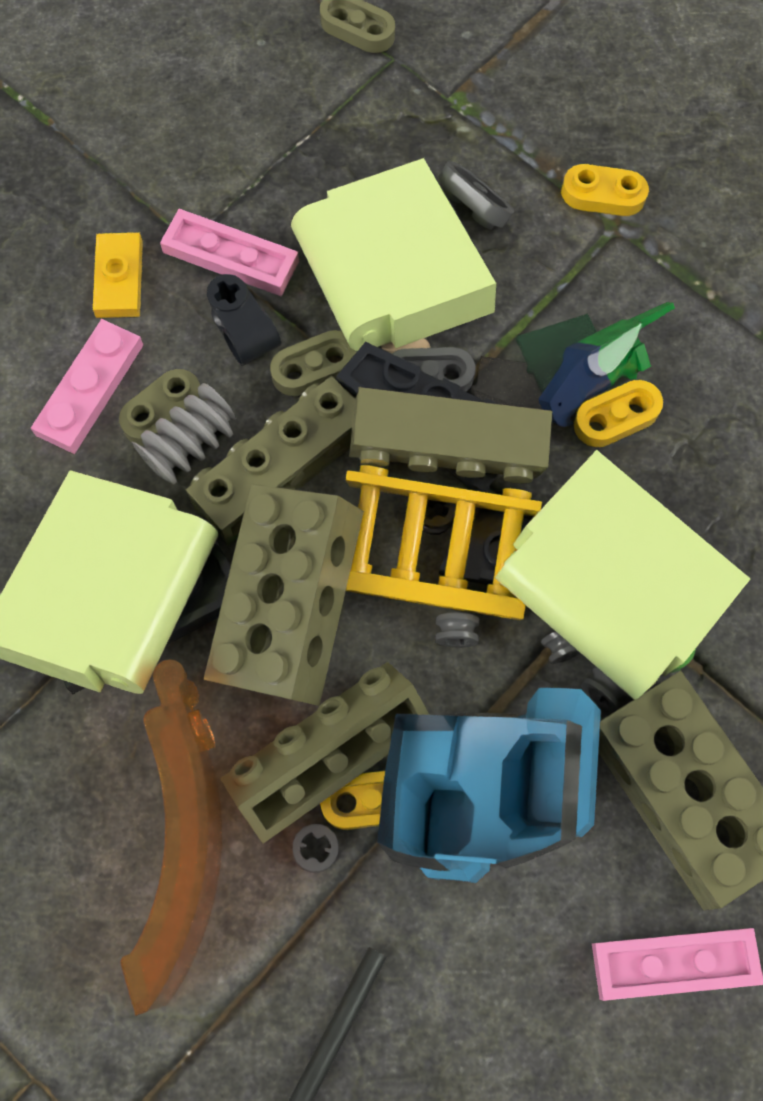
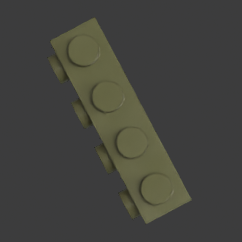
(450, 434)
(282, 455)
(321, 752)

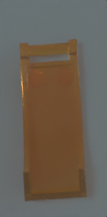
(191, 846)

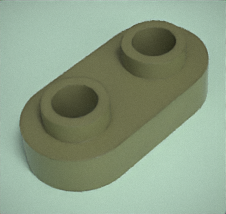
(361, 24)
(311, 361)
(156, 402)

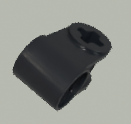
(242, 322)

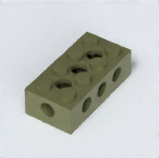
(285, 593)
(657, 789)

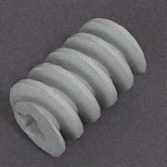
(186, 433)

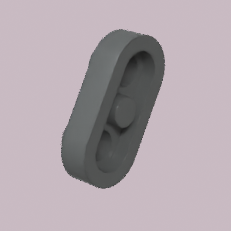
(465, 187)
(441, 361)

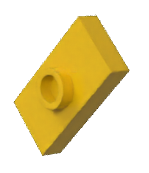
(117, 275)

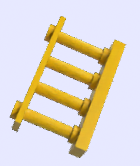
(451, 588)

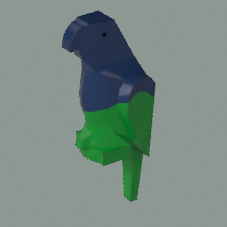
(597, 364)

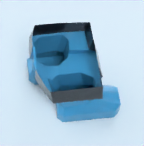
(490, 785)

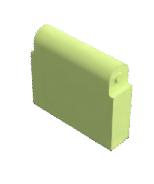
(394, 258)
(620, 576)
(102, 584)

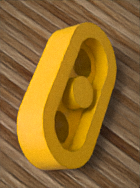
(606, 190)
(615, 415)
(368, 792)

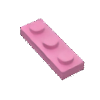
(230, 252)
(87, 386)
(677, 964)

